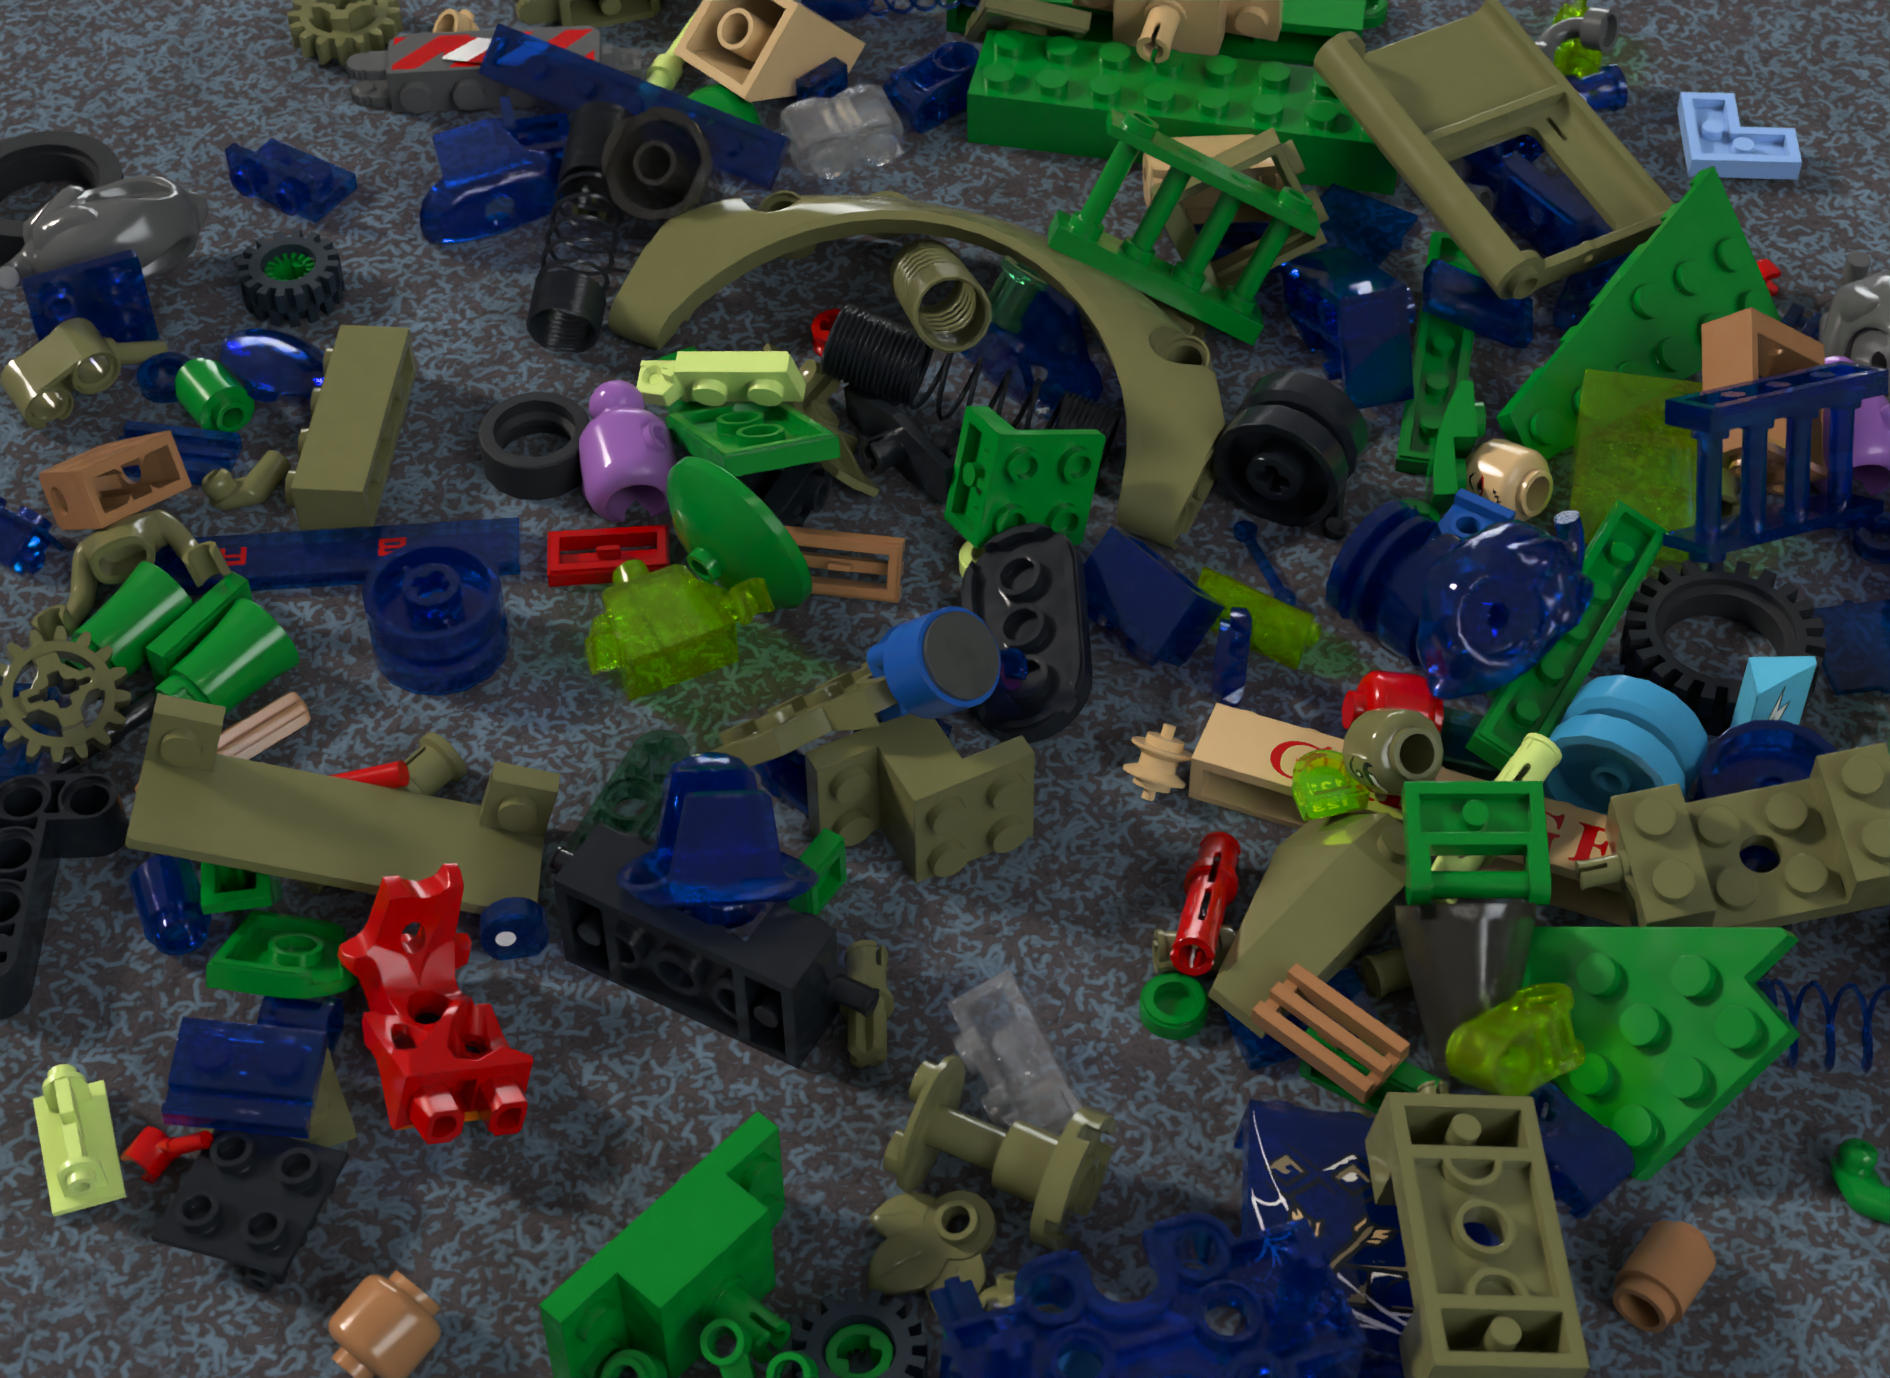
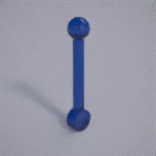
(1246, 532)

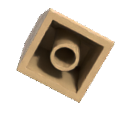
(762, 45)

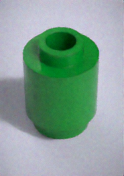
(213, 395)

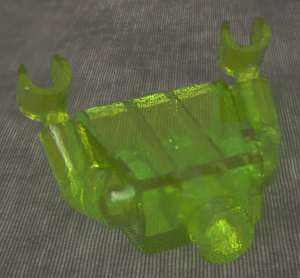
(668, 626)

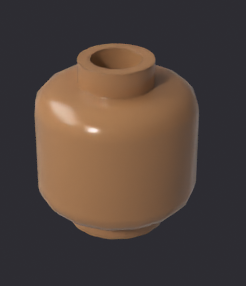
(384, 1328)

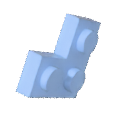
(1715, 138)

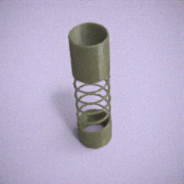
(958, 319)

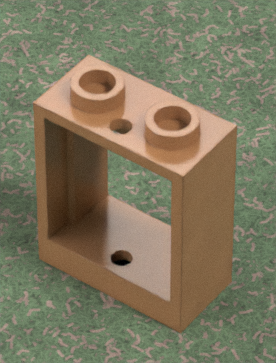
(1754, 345)

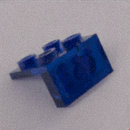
(1545, 210)
(102, 290)

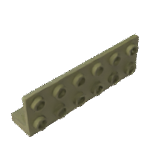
(330, 826)

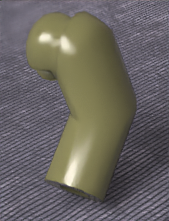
(248, 490)

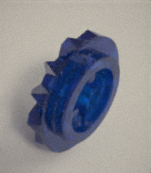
(1232, 656)

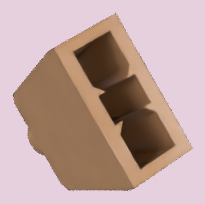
(95, 491)

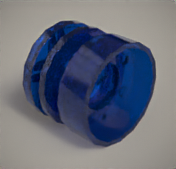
(1383, 574)

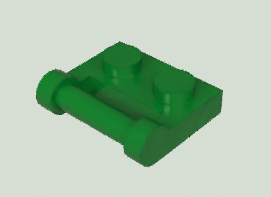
(1473, 821)

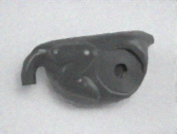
(129, 214)
(1859, 316)

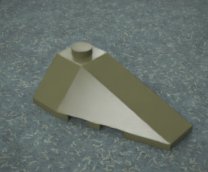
(1316, 906)

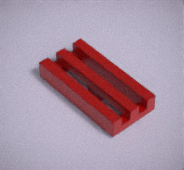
(600, 566)

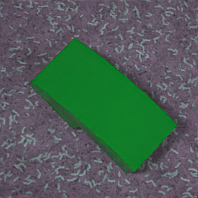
(1453, 443)

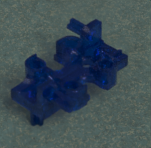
(1272, 1276)

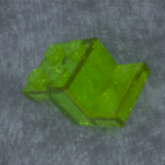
(1632, 454)

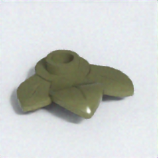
(920, 1249)

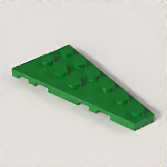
(1646, 314)

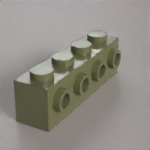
(352, 428)

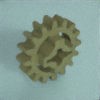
(343, 27)
(84, 686)

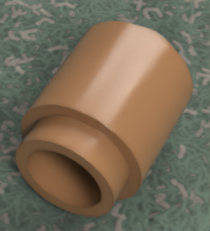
(1663, 1275)

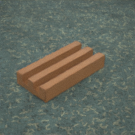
(857, 543)
(1344, 1012)

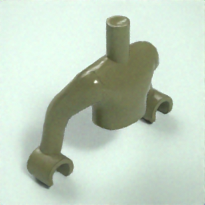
(113, 555)

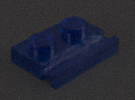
(244, 1077)

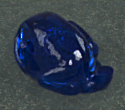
(1501, 604)

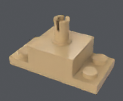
(1188, 24)

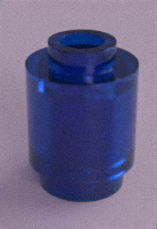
(169, 904)

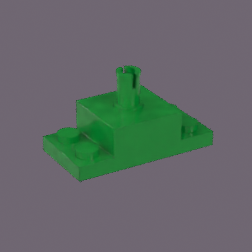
(680, 1266)

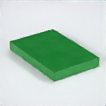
(752, 437)

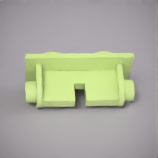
(77, 1142)

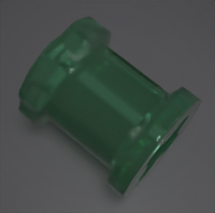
(1014, 293)

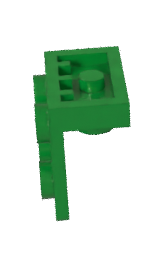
(1021, 477)

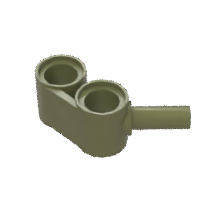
(68, 360)

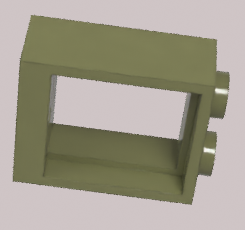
(1288, 163)

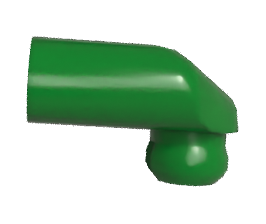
(1859, 1181)

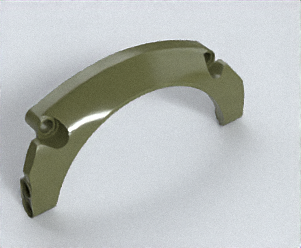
(1162, 370)

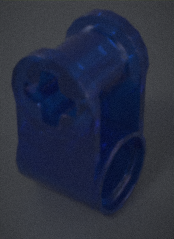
(937, 85)
(1581, 1154)

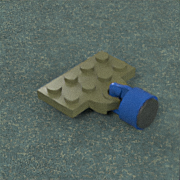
(917, 668)

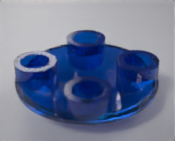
(273, 363)

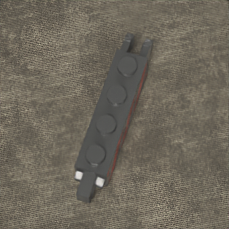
(418, 79)

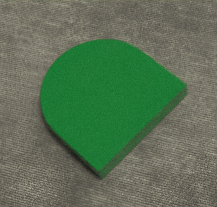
(281, 958)

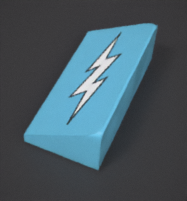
(1774, 689)

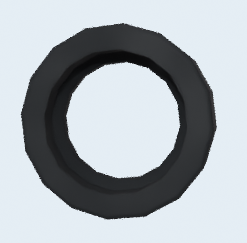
(526, 415)

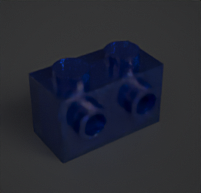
(1147, 599)

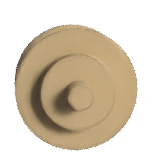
(1158, 762)

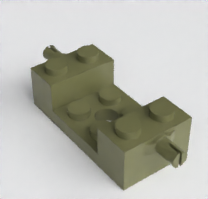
(1685, 864)
(1474, 1304)

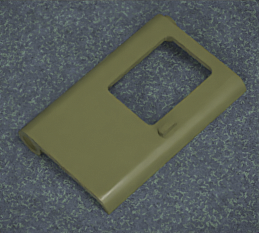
(1474, 89)

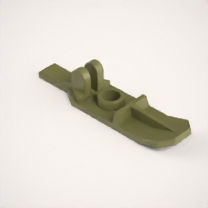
(816, 407)

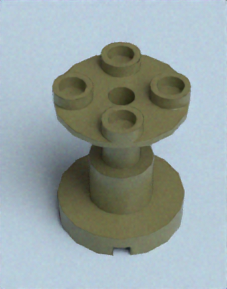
(1028, 1162)

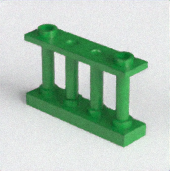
(1185, 283)

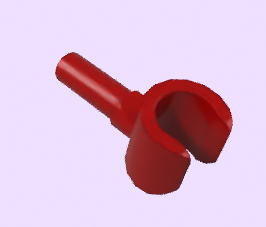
(156, 1150)

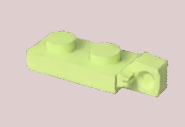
(721, 377)

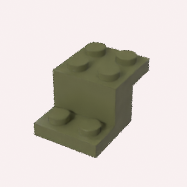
(922, 794)

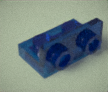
(289, 179)

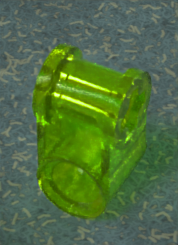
(1518, 1042)

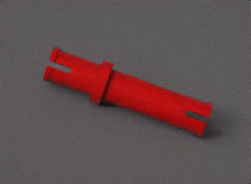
(1204, 926)

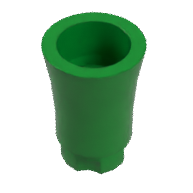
(134, 617)
(233, 659)

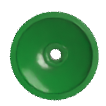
(734, 533)

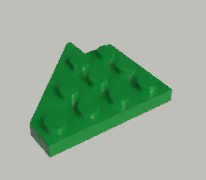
(1664, 1024)

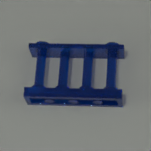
(1754, 409)

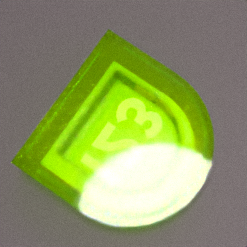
(1325, 787)

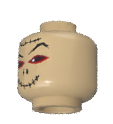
(1510, 477)

